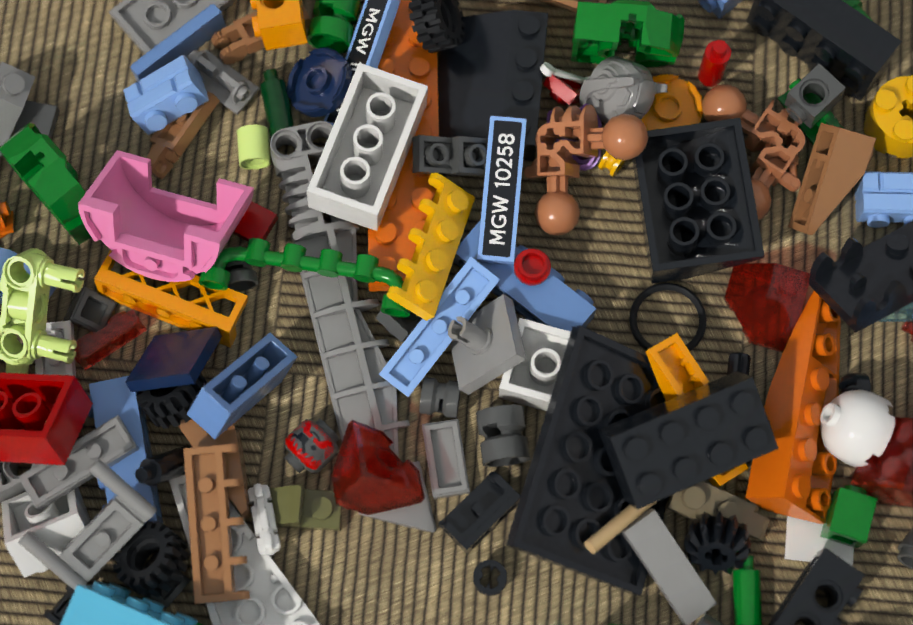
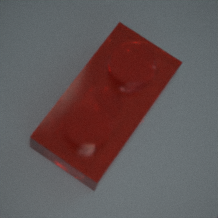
(97, 346)

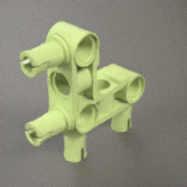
(26, 309)

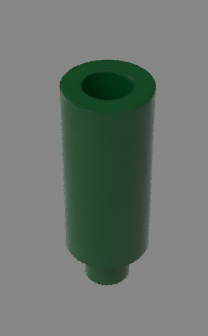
(275, 102)

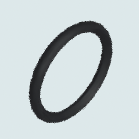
(672, 287)

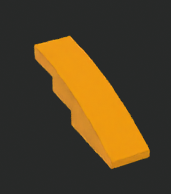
(680, 373)

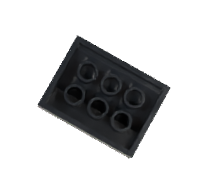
(493, 75)
(696, 200)

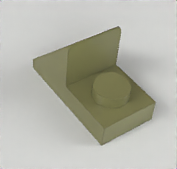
(305, 508)

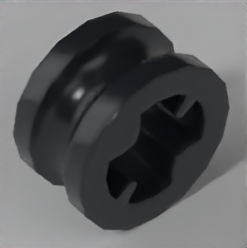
(501, 579)

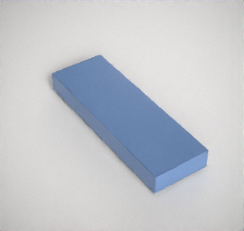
(181, 42)

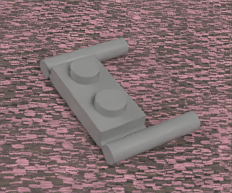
(100, 537)

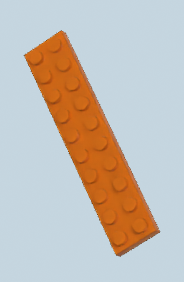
(409, 60)

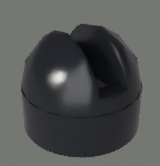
(855, 381)

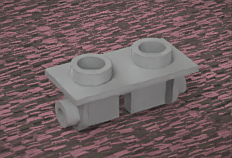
(223, 81)

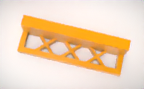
(169, 307)

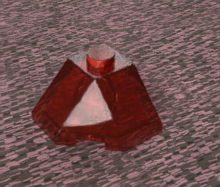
(767, 301)
(371, 476)

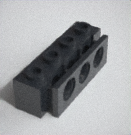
(830, 575)

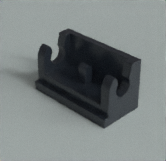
(480, 512)

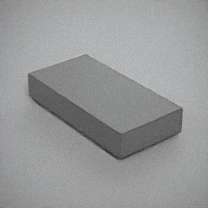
(445, 459)

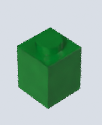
(849, 516)

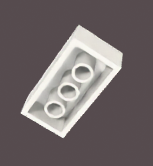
(367, 146)

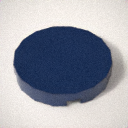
(319, 82)

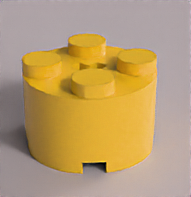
(891, 118)

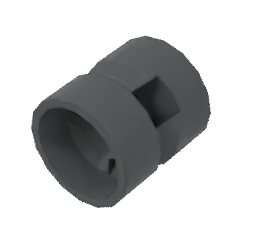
(503, 437)

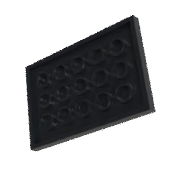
(570, 476)

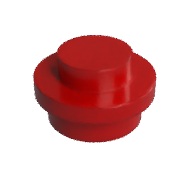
(532, 267)

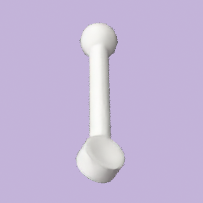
(548, 70)

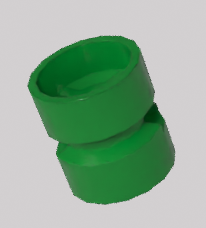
(333, 24)

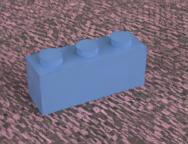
(241, 385)

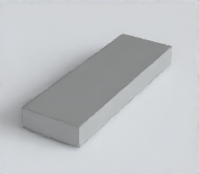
(50, 482)
(669, 567)

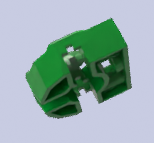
(603, 26)
(48, 176)

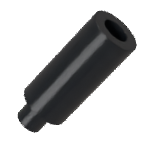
(162, 467)

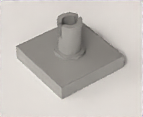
(486, 344)

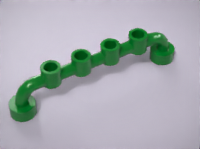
(294, 260)

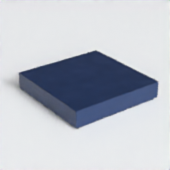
(174, 359)

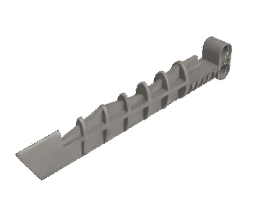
(344, 340)

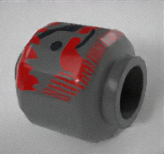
(311, 446)

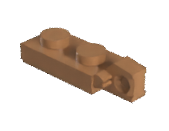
(176, 137)

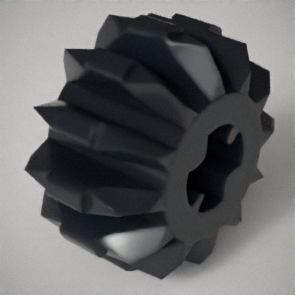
(717, 543)

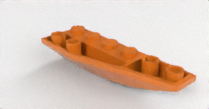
(801, 472)

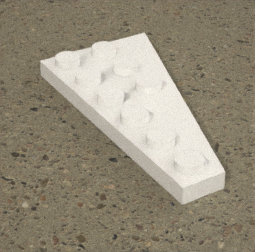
(271, 594)

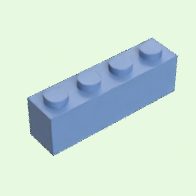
(545, 303)
(112, 399)

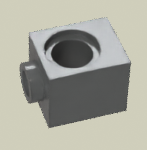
(818, 82)

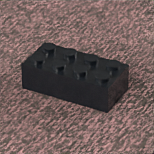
(828, 34)
(688, 439)

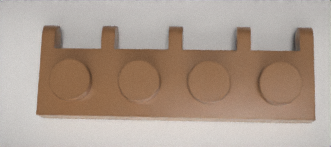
(211, 524)

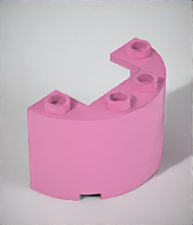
(156, 229)

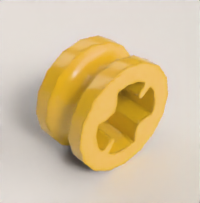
(611, 164)

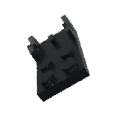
(868, 279)

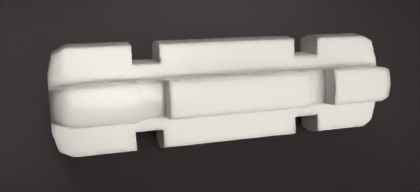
(264, 519)

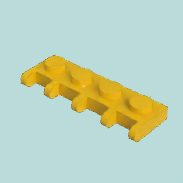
(435, 248)

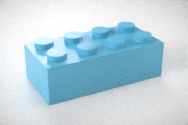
(113, 606)

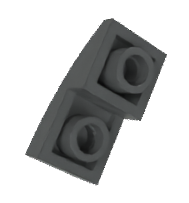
(449, 155)

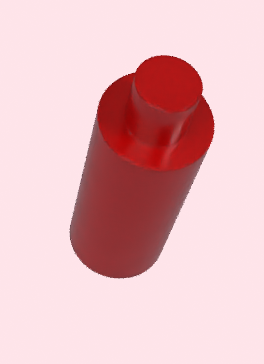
(714, 63)

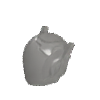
(620, 88)

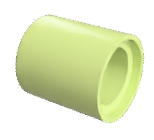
(253, 147)

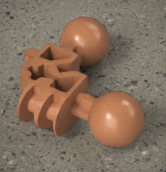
(764, 134)
(622, 138)

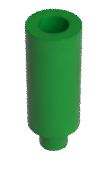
(747, 594)

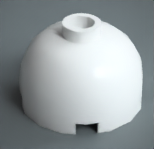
(856, 426)

